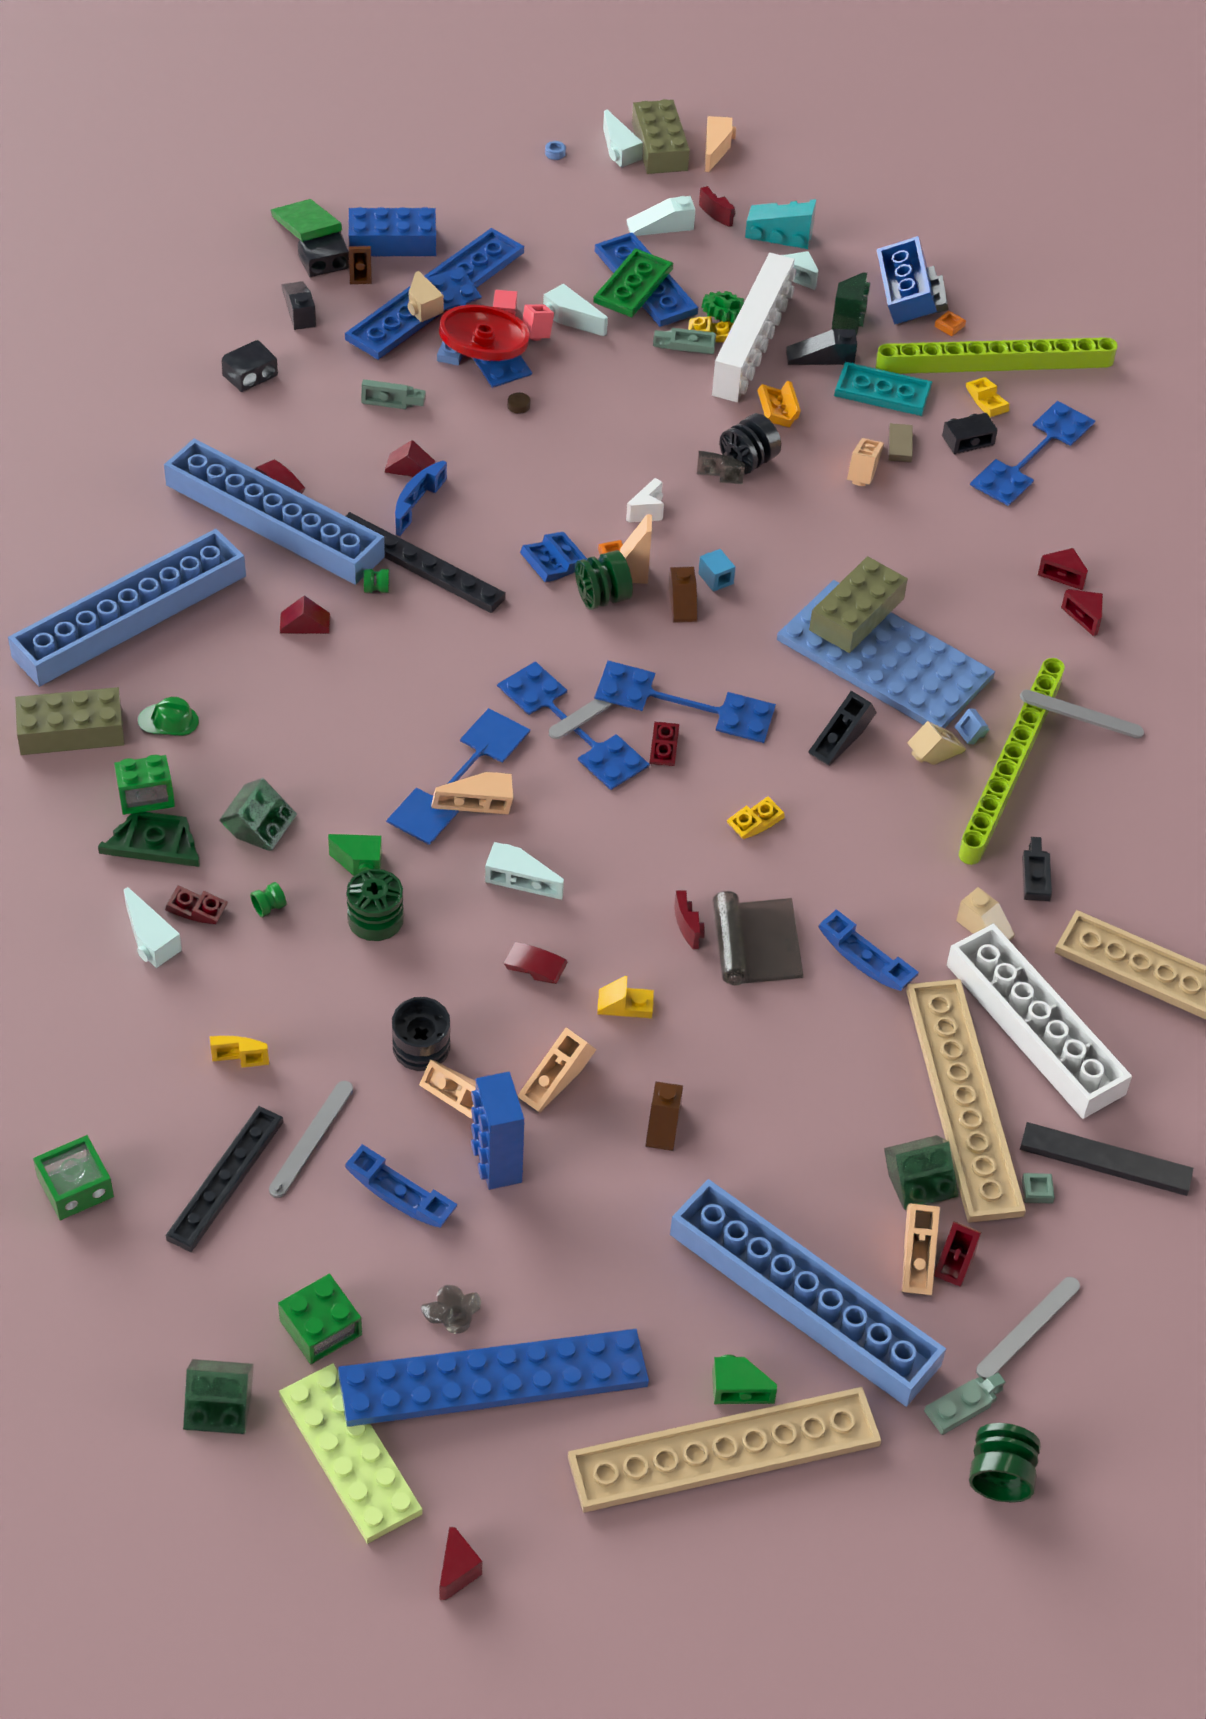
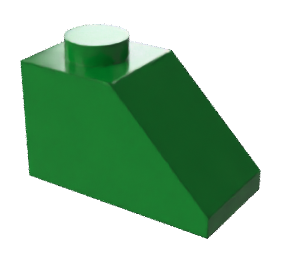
(356, 852)
(741, 1382)

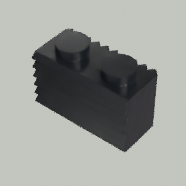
(969, 433)

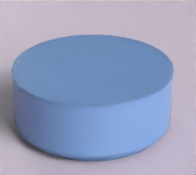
(555, 150)

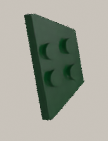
(153, 839)

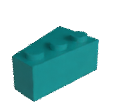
(782, 224)

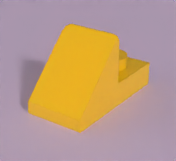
(619, 1000)

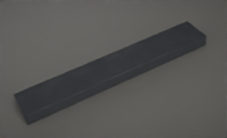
(1107, 1158)
(224, 1179)

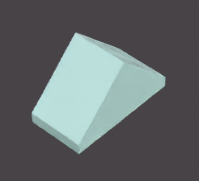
(806, 269)

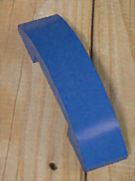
(428, 479)
(864, 955)
(398, 1190)

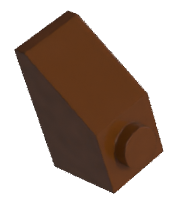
(360, 265)
(683, 594)
(664, 1116)

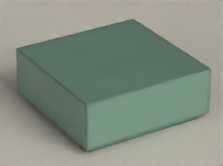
(1038, 1188)

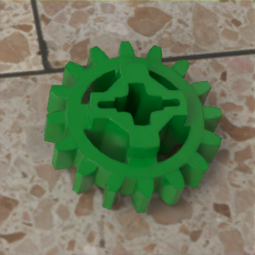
(722, 306)

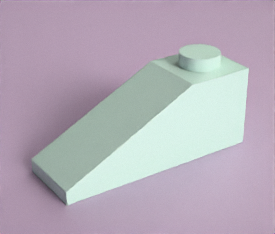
(622, 144)
(668, 216)
(575, 311)
(518, 870)
(154, 936)

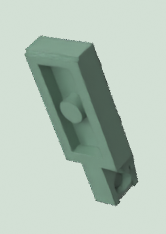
(685, 340)
(391, 394)
(964, 1402)

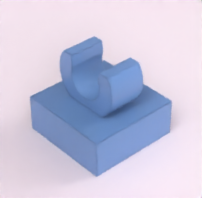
(448, 355)
(972, 726)

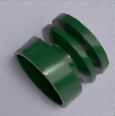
(603, 579)
(375, 904)
(1004, 1462)

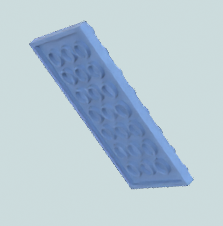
(896, 665)

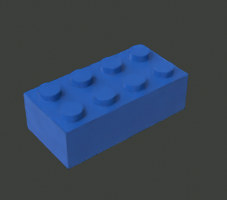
(394, 230)
(906, 280)
(497, 1130)

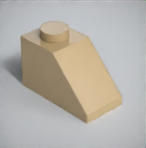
(424, 298)
(934, 744)
(980, 911)

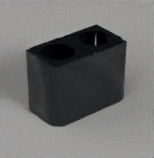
(324, 254)
(249, 365)

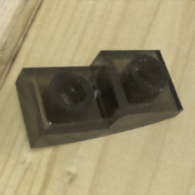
(716, 464)

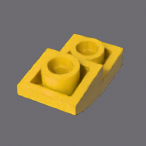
(706, 324)
(757, 819)

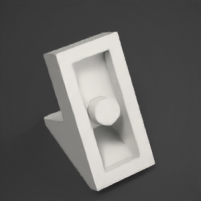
(646, 502)

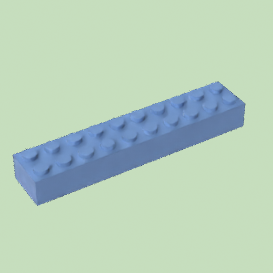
(274, 511)
(126, 607)
(807, 1292)

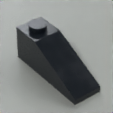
(300, 305)
(828, 348)
(843, 728)

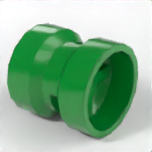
(382, 580)
(268, 899)

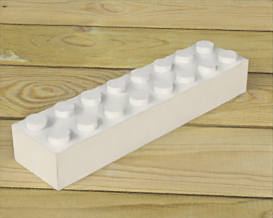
(753, 327)
(1039, 1021)

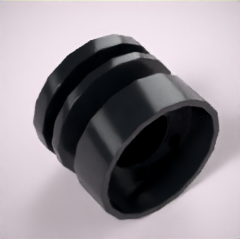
(751, 442)
(420, 1033)

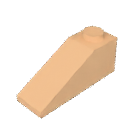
(718, 139)
(864, 461)
(637, 551)
(478, 793)
(556, 1070)
(449, 1086)
(920, 1248)

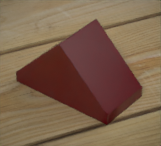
(408, 460)
(1064, 568)
(1084, 608)
(304, 618)
(957, 1254)
(459, 1566)

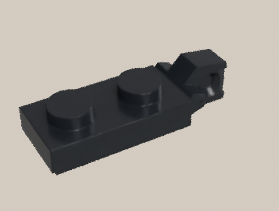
(1036, 872)

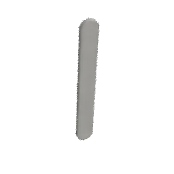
(1081, 713)
(578, 718)
(310, 1139)
(1027, 1328)

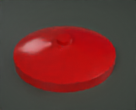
(484, 332)

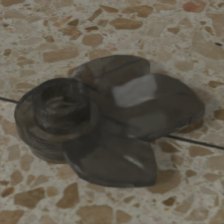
(452, 1308)

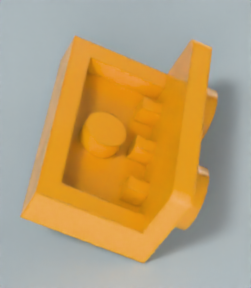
(779, 405)

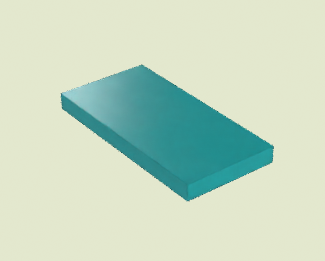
(883, 388)

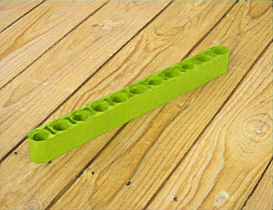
(996, 355)
(1009, 766)

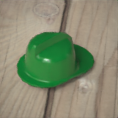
(169, 717)

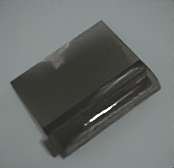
(756, 939)

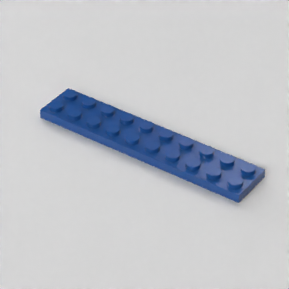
(393, 321)
(492, 1377)

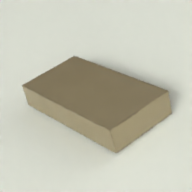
(900, 442)

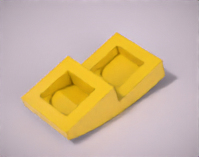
(986, 397)
(248, 1050)

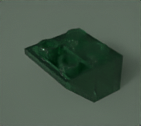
(851, 303)
(258, 815)
(922, 1171)
(217, 1396)

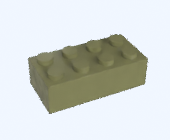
(662, 136)
(858, 604)
(69, 721)

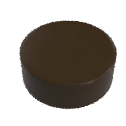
(518, 403)

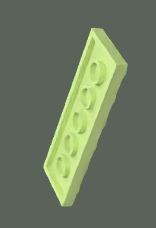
(350, 1456)

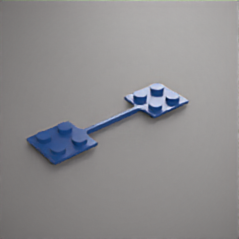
(459, 291)
(1007, 482)
(737, 716)
(489, 736)
(609, 760)

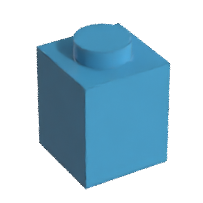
(716, 570)

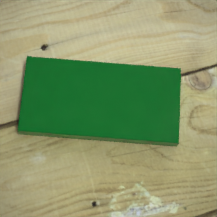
(306, 220)
(633, 282)

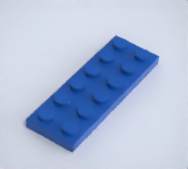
(669, 301)

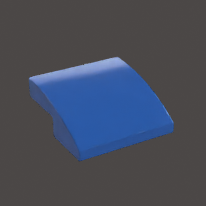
(553, 556)

